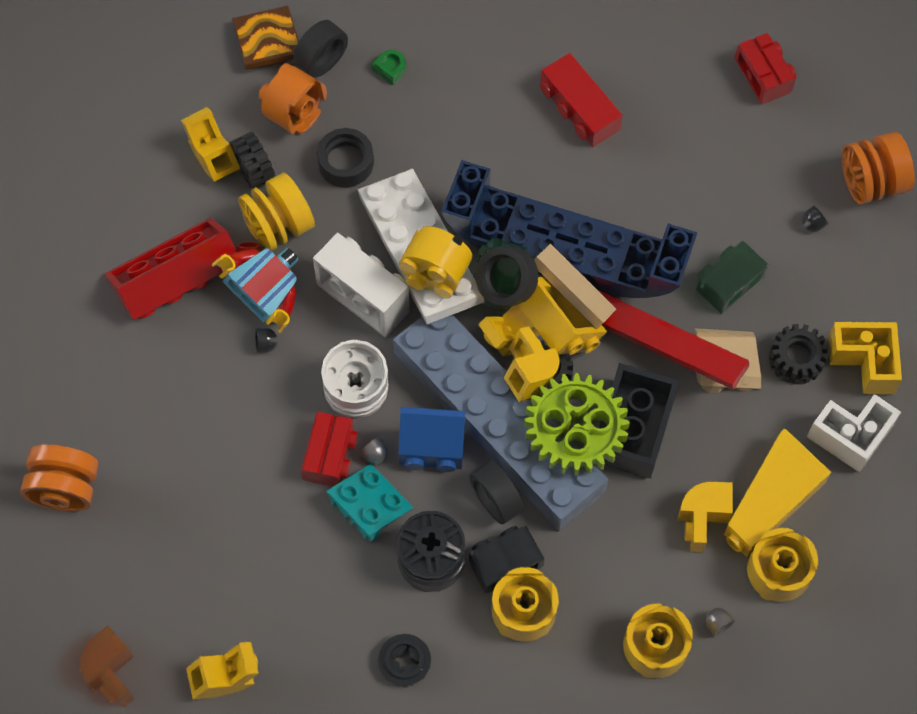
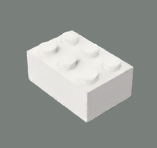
(362, 284)

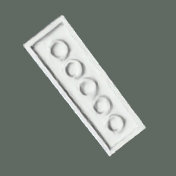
(397, 210)

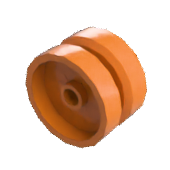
(59, 478)

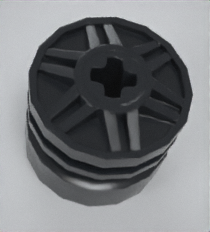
(431, 569)

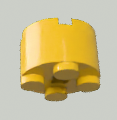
(435, 261)
(774, 581)
(541, 597)
(662, 623)

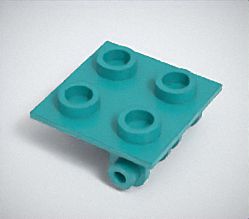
(368, 501)

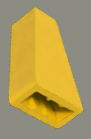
(779, 489)

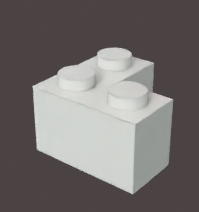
(854, 437)

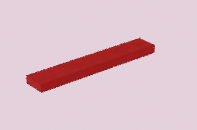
(675, 344)

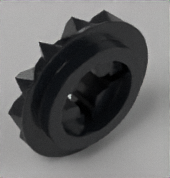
(396, 647)

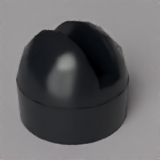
(816, 218)
(263, 341)

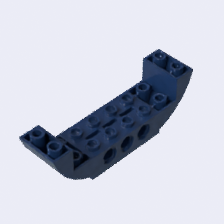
(606, 254)

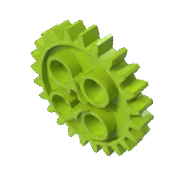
(555, 405)

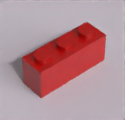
(580, 100)

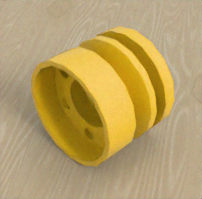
(280, 210)

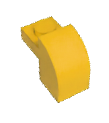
(209, 145)
(501, 330)
(531, 365)
(705, 504)
(224, 673)

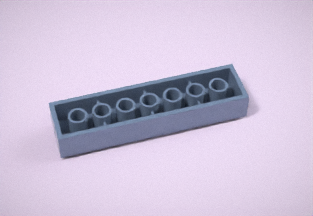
(472, 381)

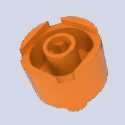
(292, 99)

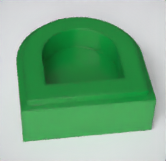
(390, 65)

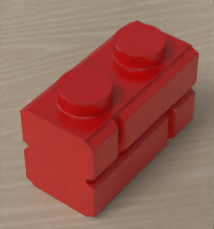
(765, 68)
(328, 449)

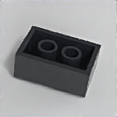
(649, 406)

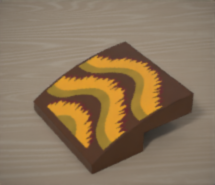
(266, 37)

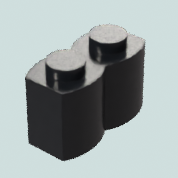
(511, 551)

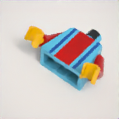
(262, 282)

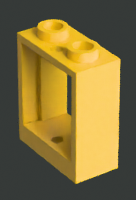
(560, 321)

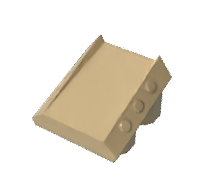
(739, 343)

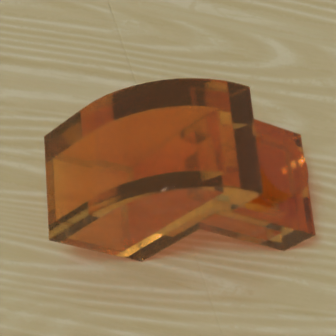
(101, 661)

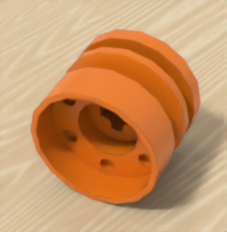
(878, 167)

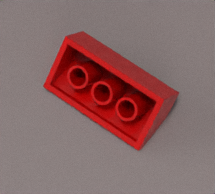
(170, 269)

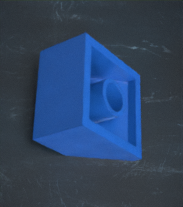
(431, 438)

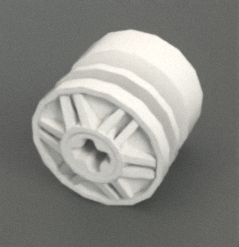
(355, 362)

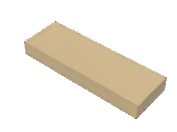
(574, 286)

